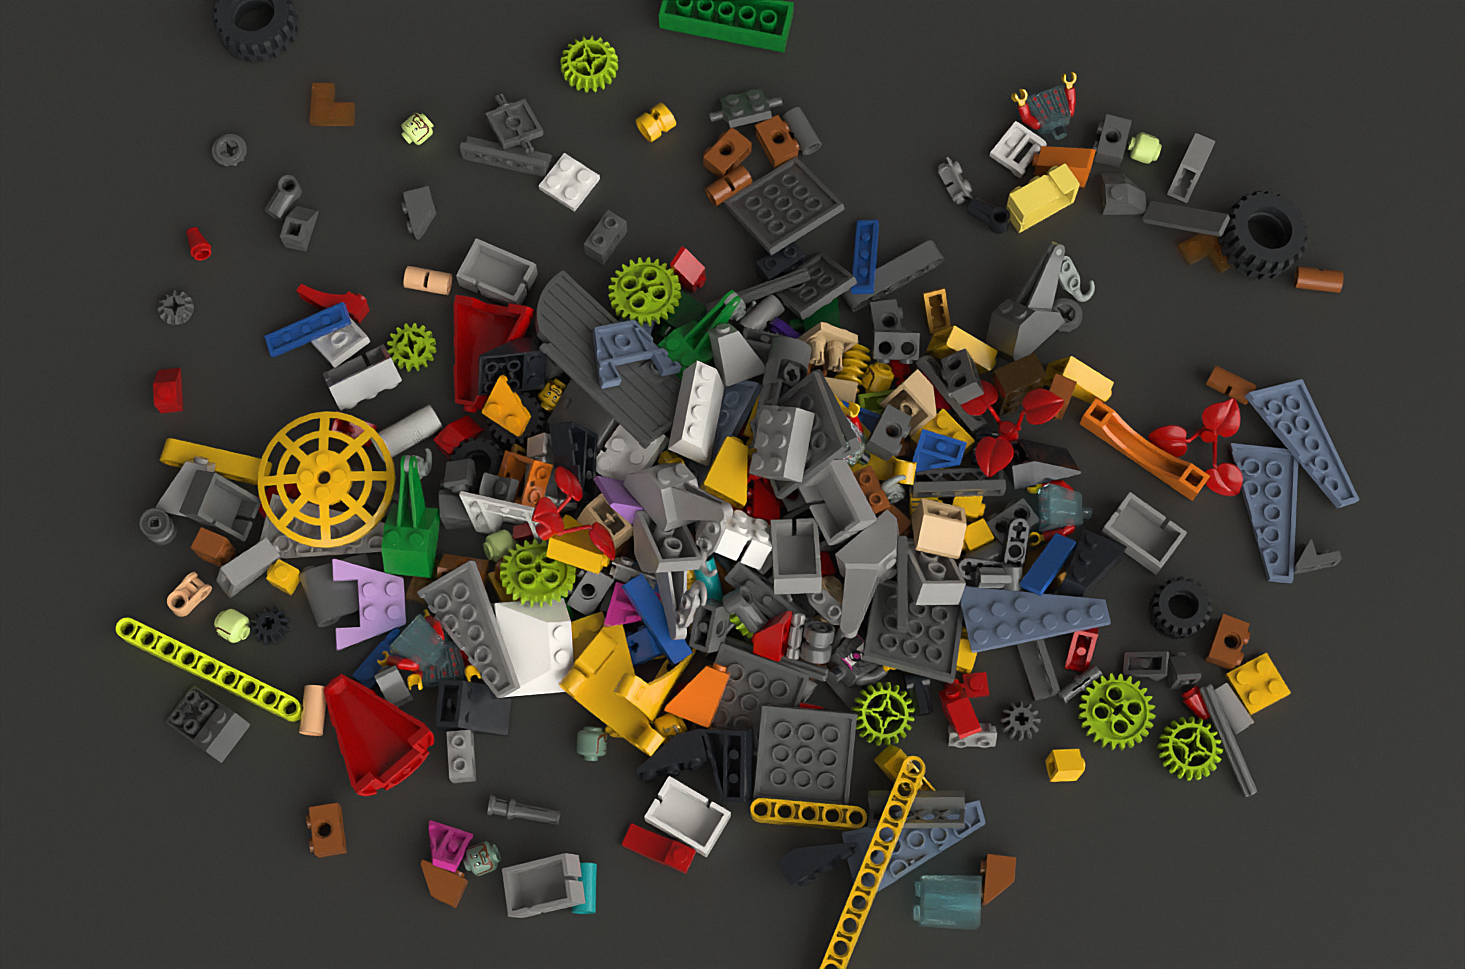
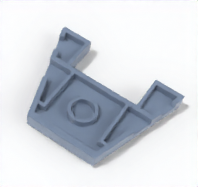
(625, 344)

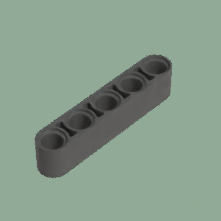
(898, 273)

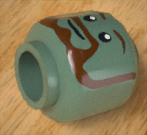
(591, 743)
(482, 858)

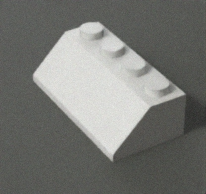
(697, 413)

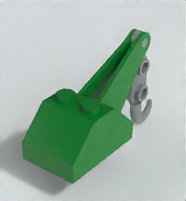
(692, 343)
(412, 530)

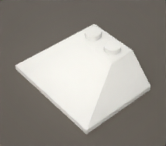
(489, 513)
(537, 644)

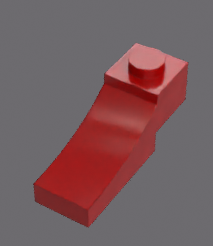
(356, 304)
(659, 848)

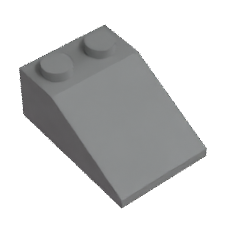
(933, 578)

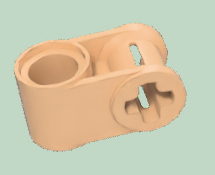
(189, 593)

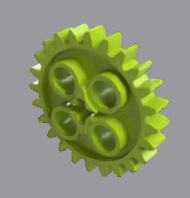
(636, 275)
(536, 573)
(1128, 695)

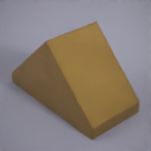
(935, 310)

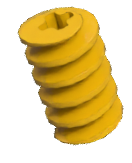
(853, 363)

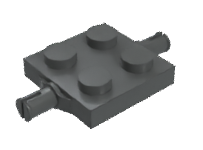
(745, 108)
(514, 124)

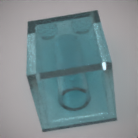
(948, 901)

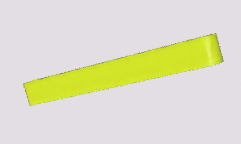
(201, 662)

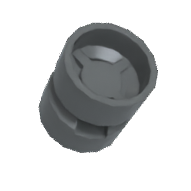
(158, 526)
(817, 643)

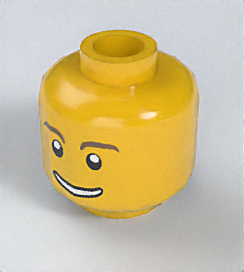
(669, 726)

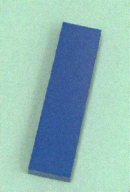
(865, 256)
(307, 329)
(654, 617)

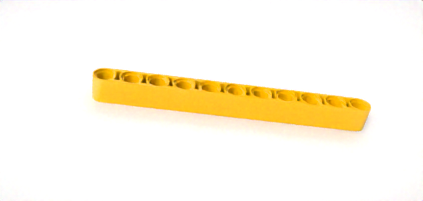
(868, 866)

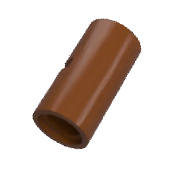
(728, 185)
(1314, 279)
(1230, 384)

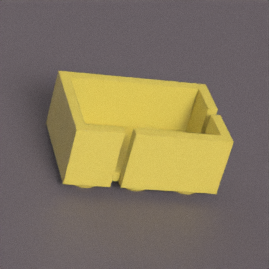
(1042, 197)

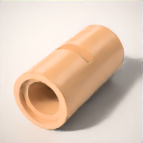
(427, 280)
(313, 711)

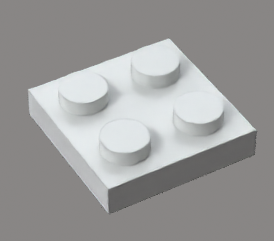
(569, 182)
(341, 343)

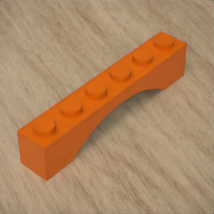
(1173, 471)

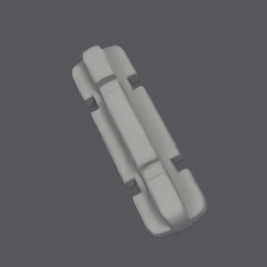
(795, 636)

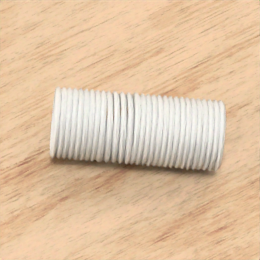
(399, 436)

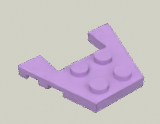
(379, 601)

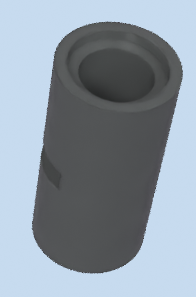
(802, 131)

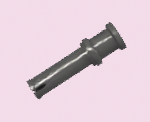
(512, 809)

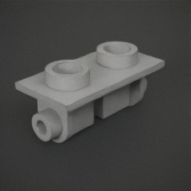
(952, 173)
(626, 568)
(983, 739)

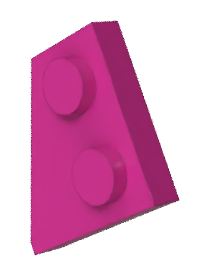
(621, 609)
(447, 845)

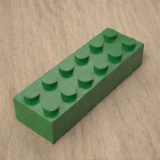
(743, 22)

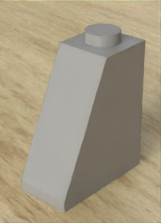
(1191, 167)
(733, 355)
(175, 494)
(247, 567)

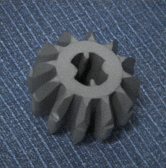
(1026, 715)

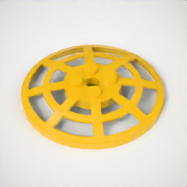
(338, 486)

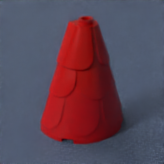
(476, 331)
(374, 736)

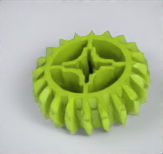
(604, 57)
(884, 703)
(1198, 750)

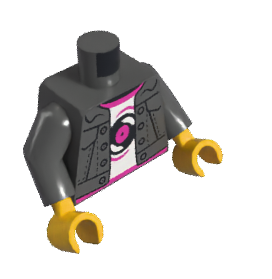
(847, 663)

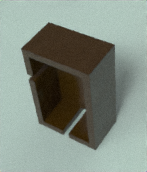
(1015, 381)

